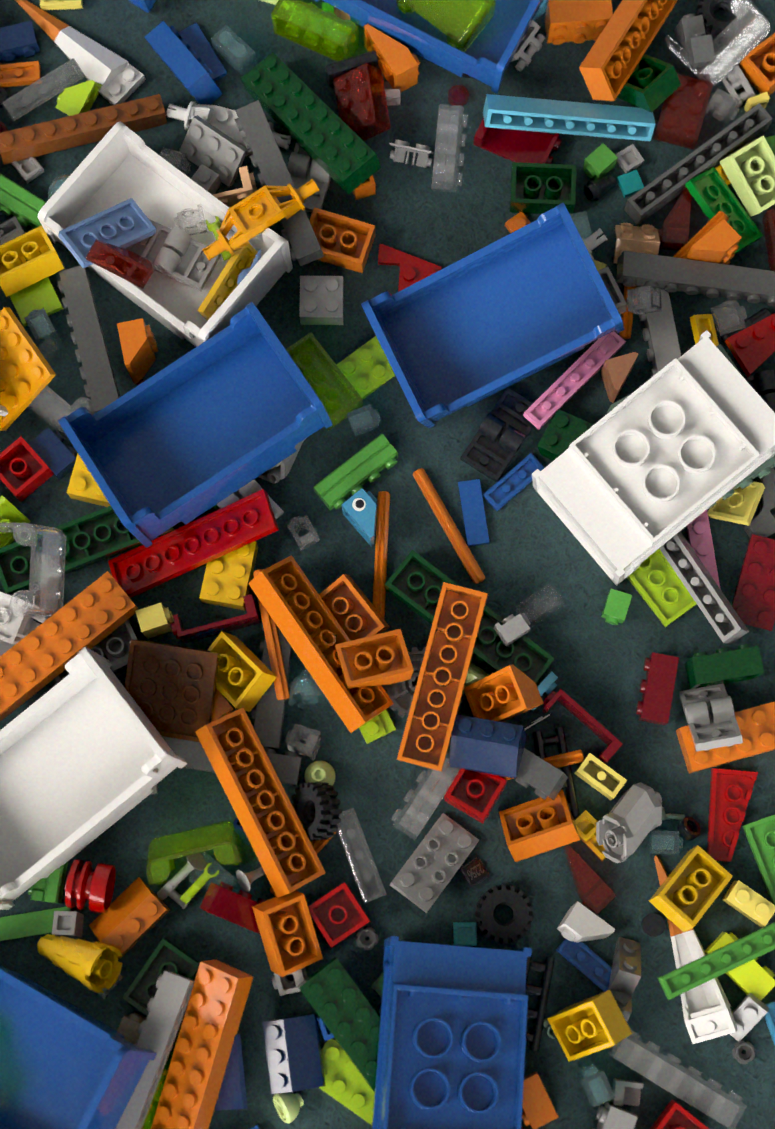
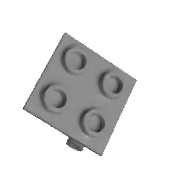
(400, 151)

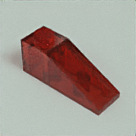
(675, 228)
(121, 262)
(589, 886)

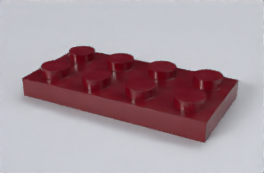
(756, 584)

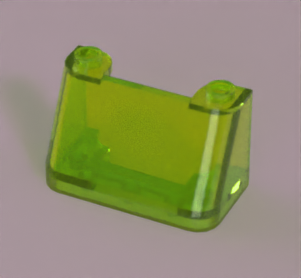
(457, 19)
(216, 836)

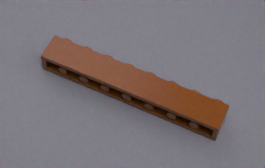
(80, 128)

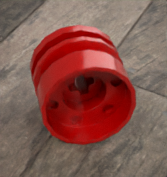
(85, 885)

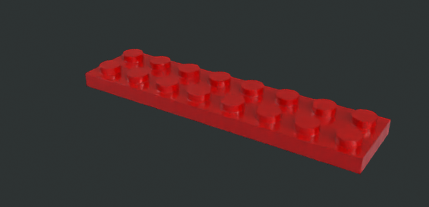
(194, 544)

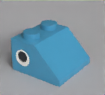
(362, 514)

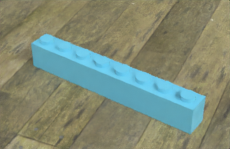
(568, 117)

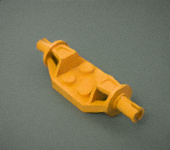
(256, 214)

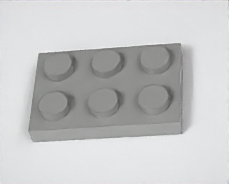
(213, 149)

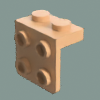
(234, 196)
(636, 239)

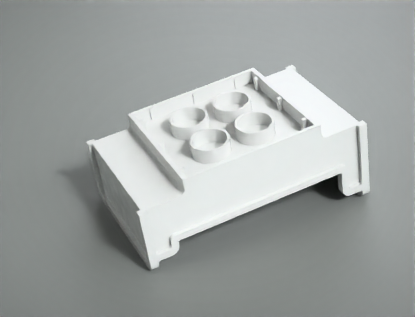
(127, 169)
(659, 459)
(72, 771)

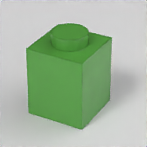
(599, 162)
(616, 607)

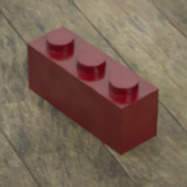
(657, 688)
(231, 906)

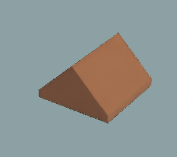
(615, 373)

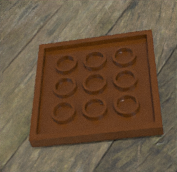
(173, 686)

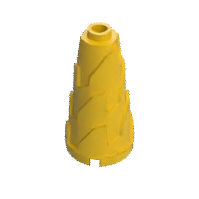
(89, 962)

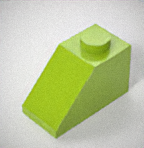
(78, 98)

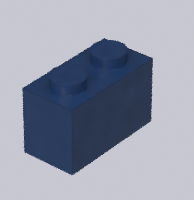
(18, 41)
(54, 453)

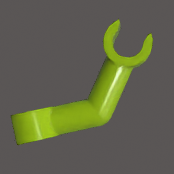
(213, 227)
(197, 885)

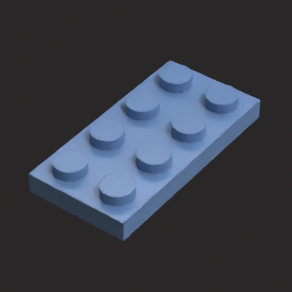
(119, 225)

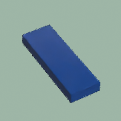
(199, 44)
(512, 482)
(473, 512)
(586, 962)

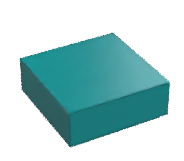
(630, 183)
(464, 934)

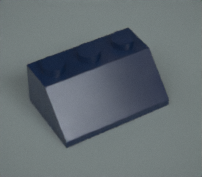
(487, 746)
(293, 1053)
(233, 1088)

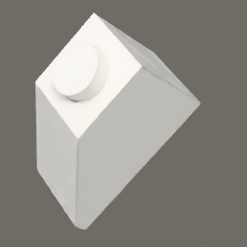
(583, 925)

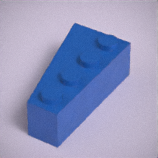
(184, 63)

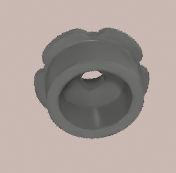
(373, 938)
(737, 1052)

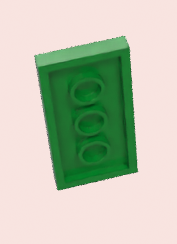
(715, 196)

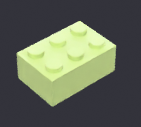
(752, 175)

